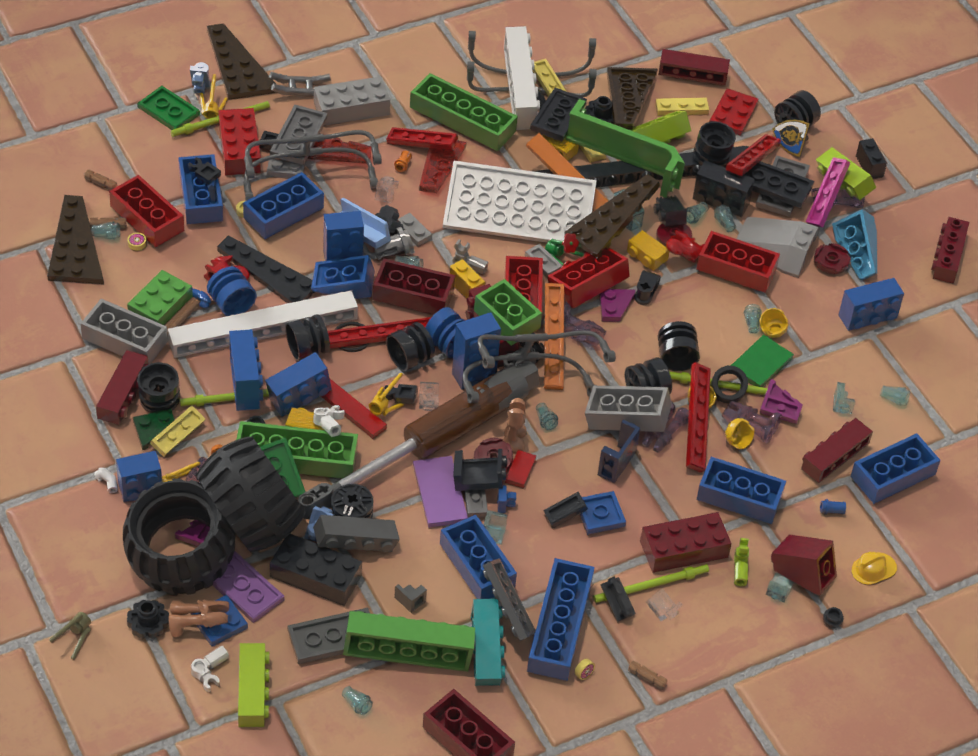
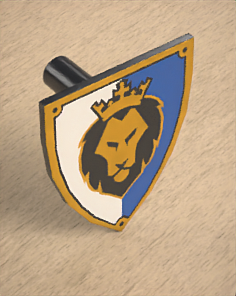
(792, 135)

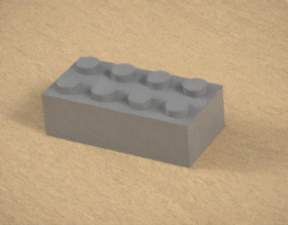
(352, 100)
(123, 330)
(638, 405)

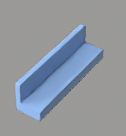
(375, 229)

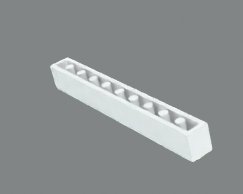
(263, 322)

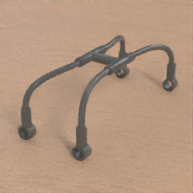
(470, 69)
(307, 151)
(489, 361)

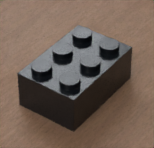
(722, 187)

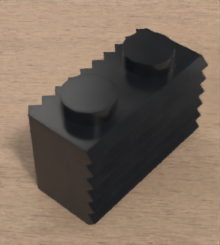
(871, 158)
(670, 211)

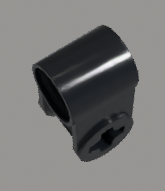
(646, 287)

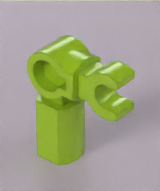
(741, 563)

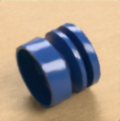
(231, 291)
(442, 329)

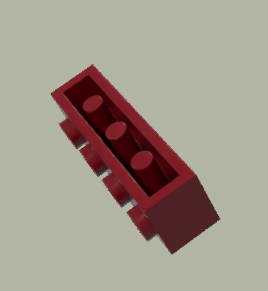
(694, 67)
(950, 249)
(121, 388)
(836, 450)

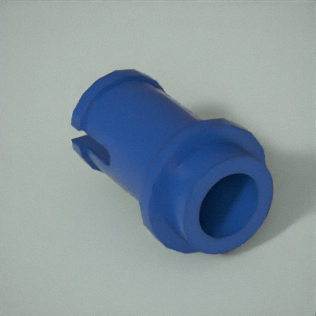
(832, 507)

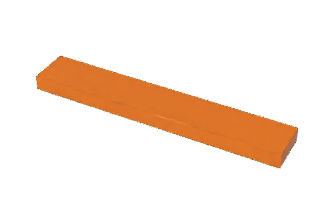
(558, 164)
(553, 325)

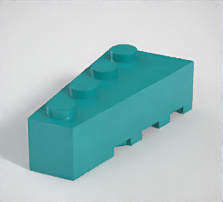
(487, 648)

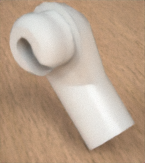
(110, 478)

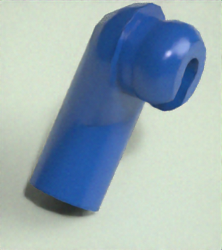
(204, 298)

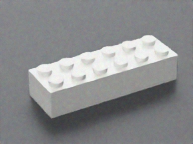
(520, 76)

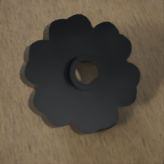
(601, 109)
(391, 216)
(148, 619)

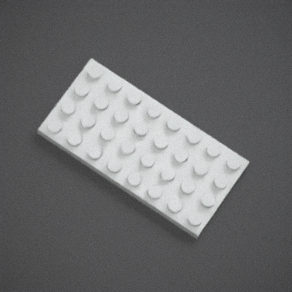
(515, 202)

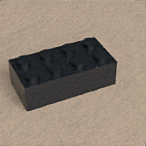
(316, 569)

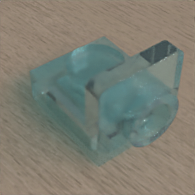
(841, 402)
(779, 587)

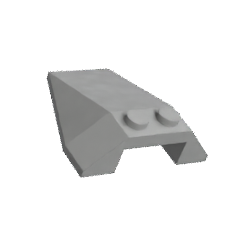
(785, 237)

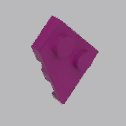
(614, 303)

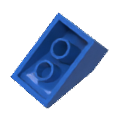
(344, 275)

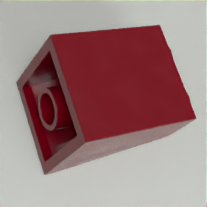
(806, 562)

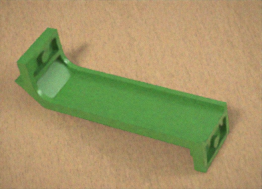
(626, 146)

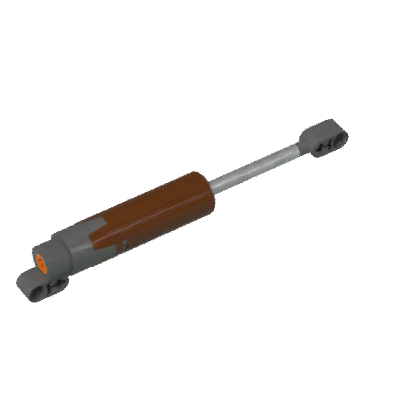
(442, 425)

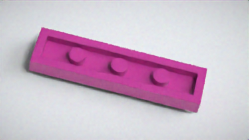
(828, 192)

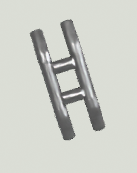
(291, 80)

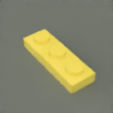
(692, 106)
(177, 431)

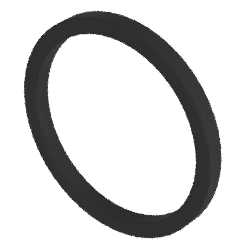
(351, 349)

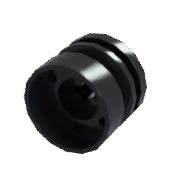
(800, 107)
(714, 143)
(307, 337)
(678, 345)
(410, 346)
(649, 374)
(158, 387)
(352, 501)

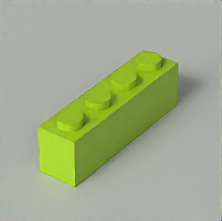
(666, 127)
(856, 181)
(252, 687)

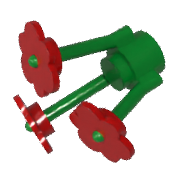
(568, 245)

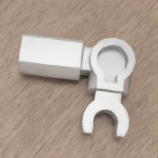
(325, 418)
(201, 667)

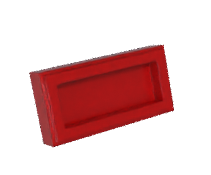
(520, 469)

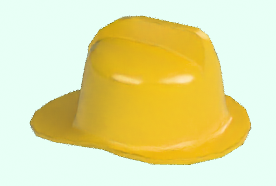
(873, 568)

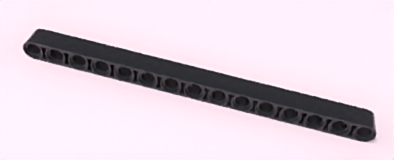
(624, 173)

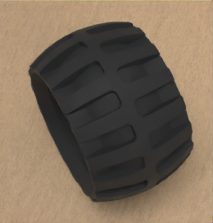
(250, 494)
(184, 572)

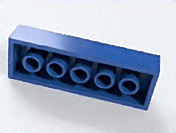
(560, 619)

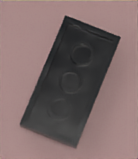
(554, 114)
(780, 184)

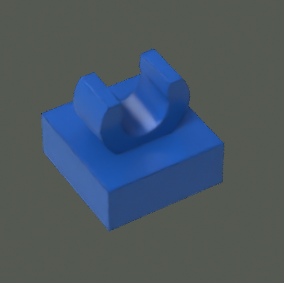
(505, 499)

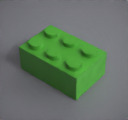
(161, 298)
(509, 309)

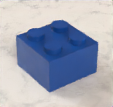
(137, 474)

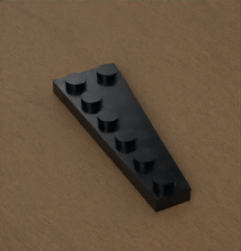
(278, 277)

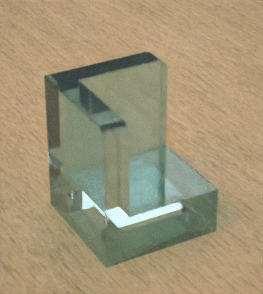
(496, 525)

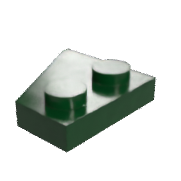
(151, 424)

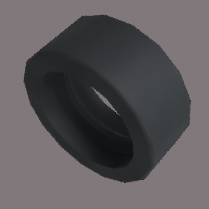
(729, 370)

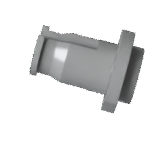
(398, 243)

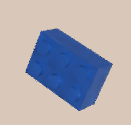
(343, 235)
(871, 304)
(298, 384)

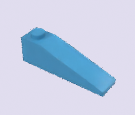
(859, 237)

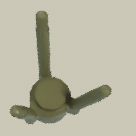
(78, 625)

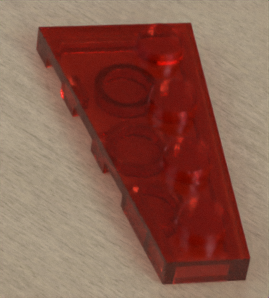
(341, 156)
(438, 166)

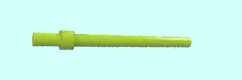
(190, 128)
(684, 377)
(200, 400)
(687, 573)

